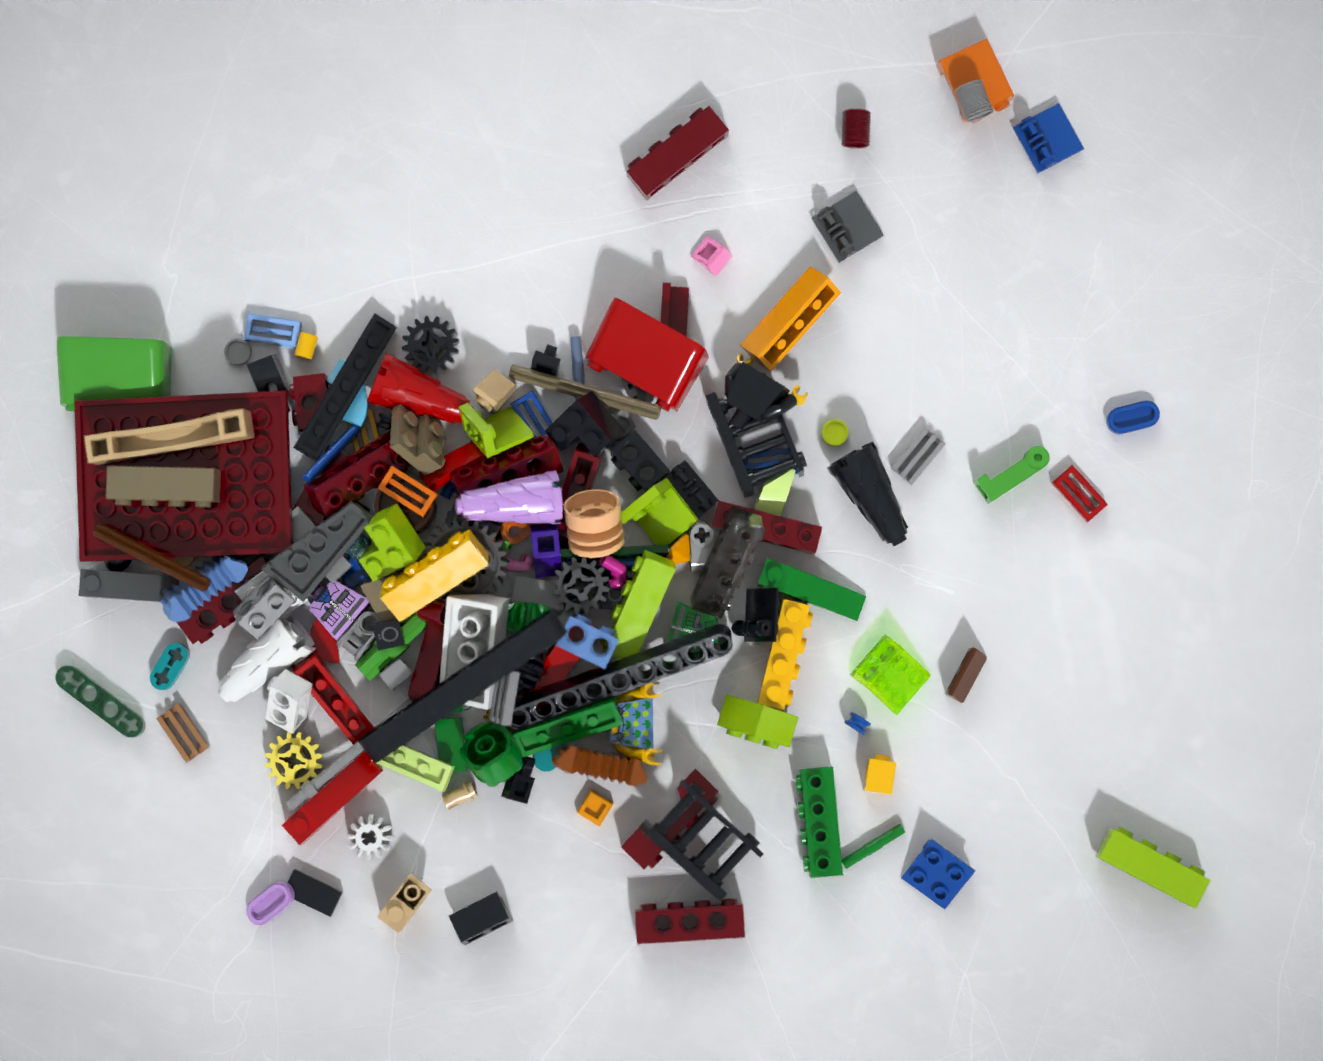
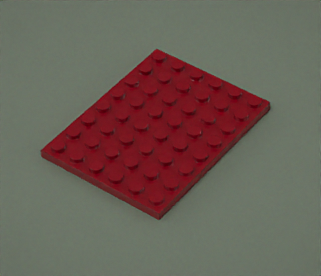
(254, 480)

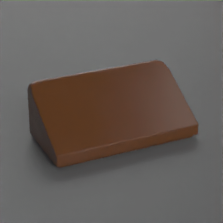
(966, 675)

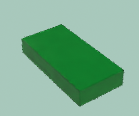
(449, 740)

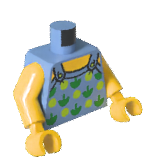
(635, 736)

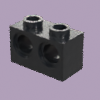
(644, 458)

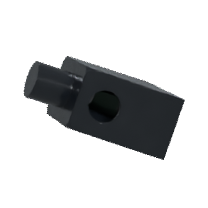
(266, 371)

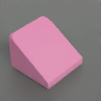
(711, 255)

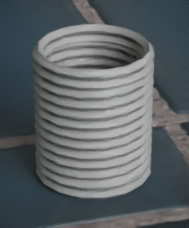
(974, 100)

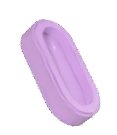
(270, 903)

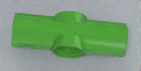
(375, 661)

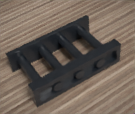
(738, 455)
(677, 848)

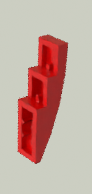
(455, 460)

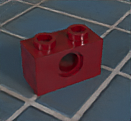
(302, 388)

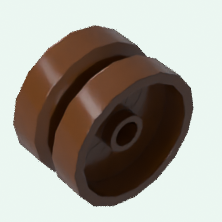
(418, 522)

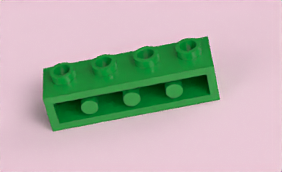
(820, 822)

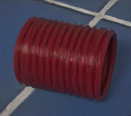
(856, 128)

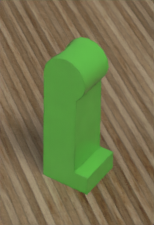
(1032, 462)

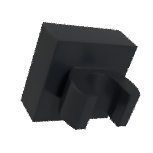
(546, 361)

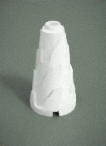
(266, 657)

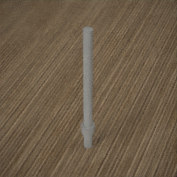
(310, 788)

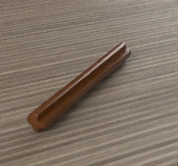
(152, 557)

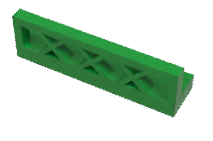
(569, 727)

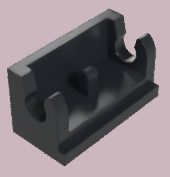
(480, 918)

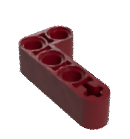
(428, 665)

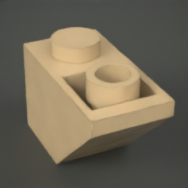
(494, 391)
(404, 903)

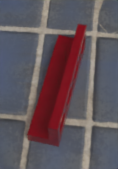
(675, 307)

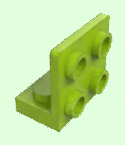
(496, 431)
(661, 513)

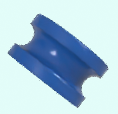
(857, 723)

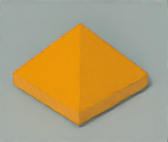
(680, 550)

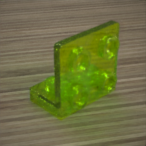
(891, 674)

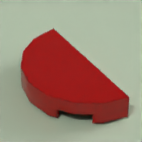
(324, 643)

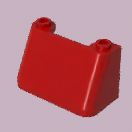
(646, 354)

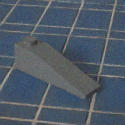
(124, 585)

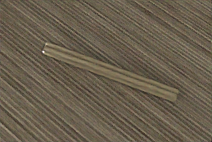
(578, 390)

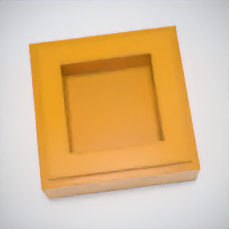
(595, 808)

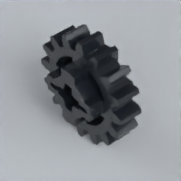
(417, 346)

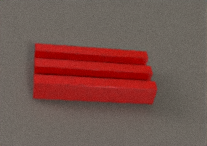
(1064, 477)

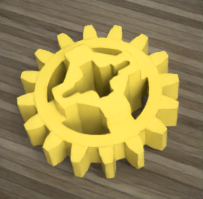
(296, 748)

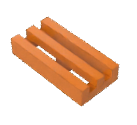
(388, 479)

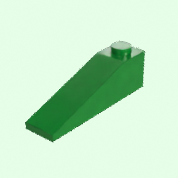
(811, 589)

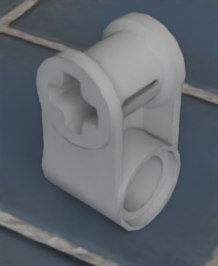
(700, 548)
(359, 636)

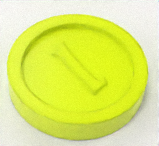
(834, 432)

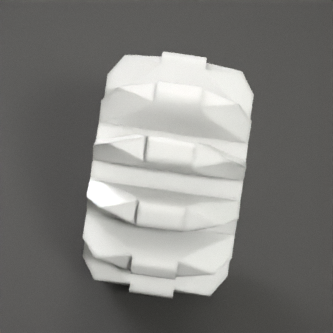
(372, 846)

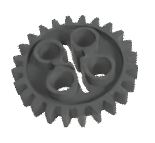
(488, 541)

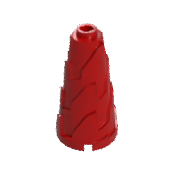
(417, 392)

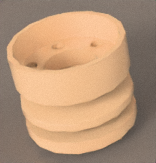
(594, 523)

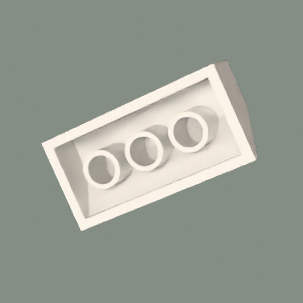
(470, 629)

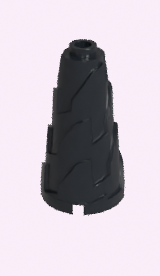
(870, 488)

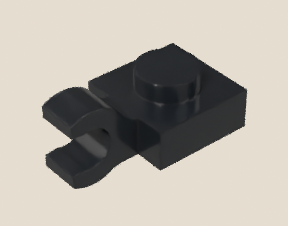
(520, 783)

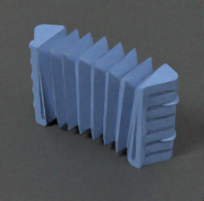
(184, 598)

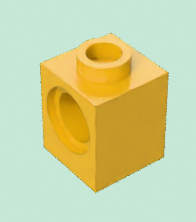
(880, 774)

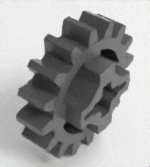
(577, 574)

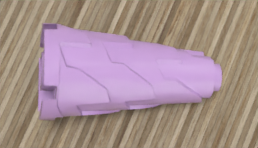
(518, 501)

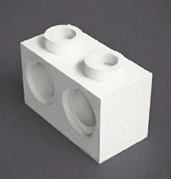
(288, 700)

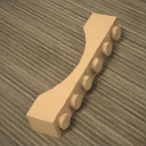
(168, 438)

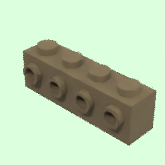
(163, 484)

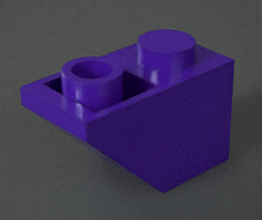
(545, 549)

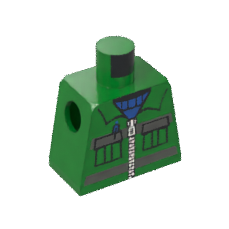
(689, 621)

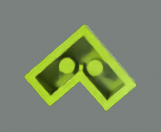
(394, 543)
(757, 722)

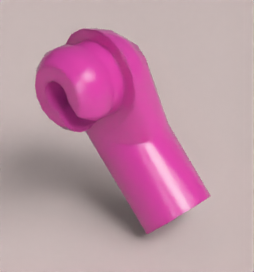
(617, 571)

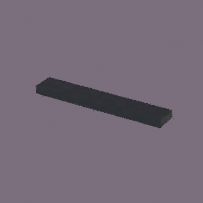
(345, 387)

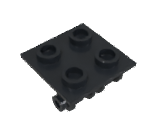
(691, 488)
(760, 616)

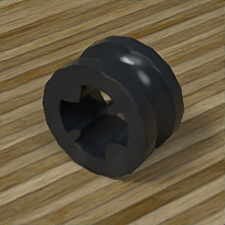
(385, 421)

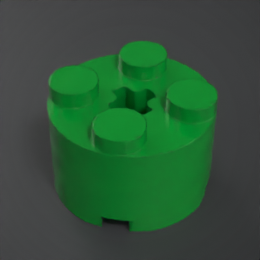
(491, 753)

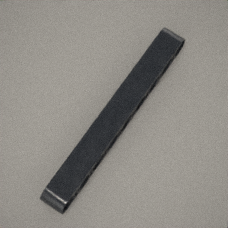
(627, 666)
(463, 686)

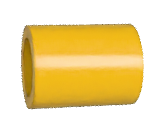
(306, 346)

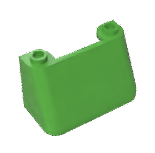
(112, 369)

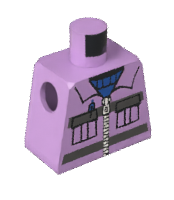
(337, 607)

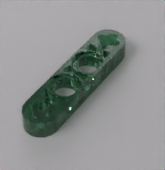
(98, 704)

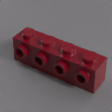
(354, 476)

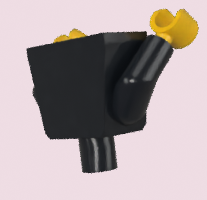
(757, 394)

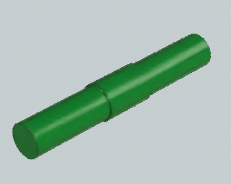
(873, 846)

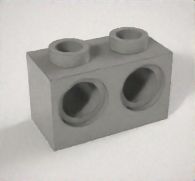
(263, 606)

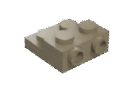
(417, 440)

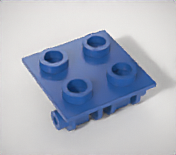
(1048, 138)
(938, 873)

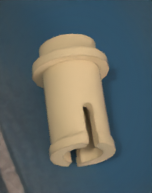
(460, 795)

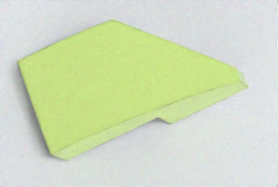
(774, 493)

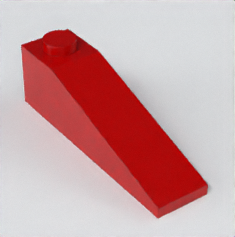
(559, 663)
(333, 697)
(331, 799)

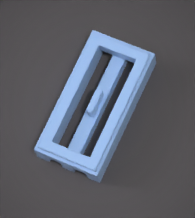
(294, 334)

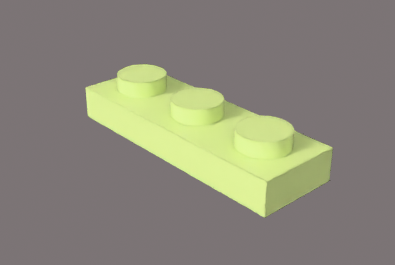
(419, 767)

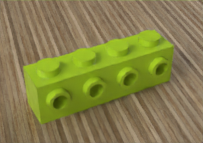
(639, 603)
(1153, 868)

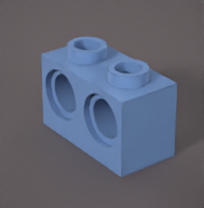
(585, 647)

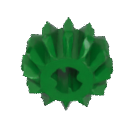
(523, 613)

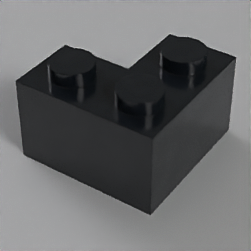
(587, 421)

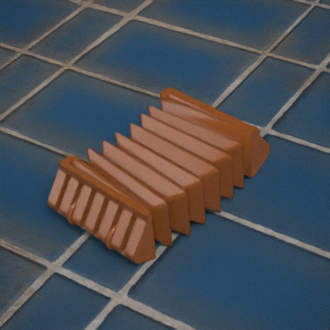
(595, 764)

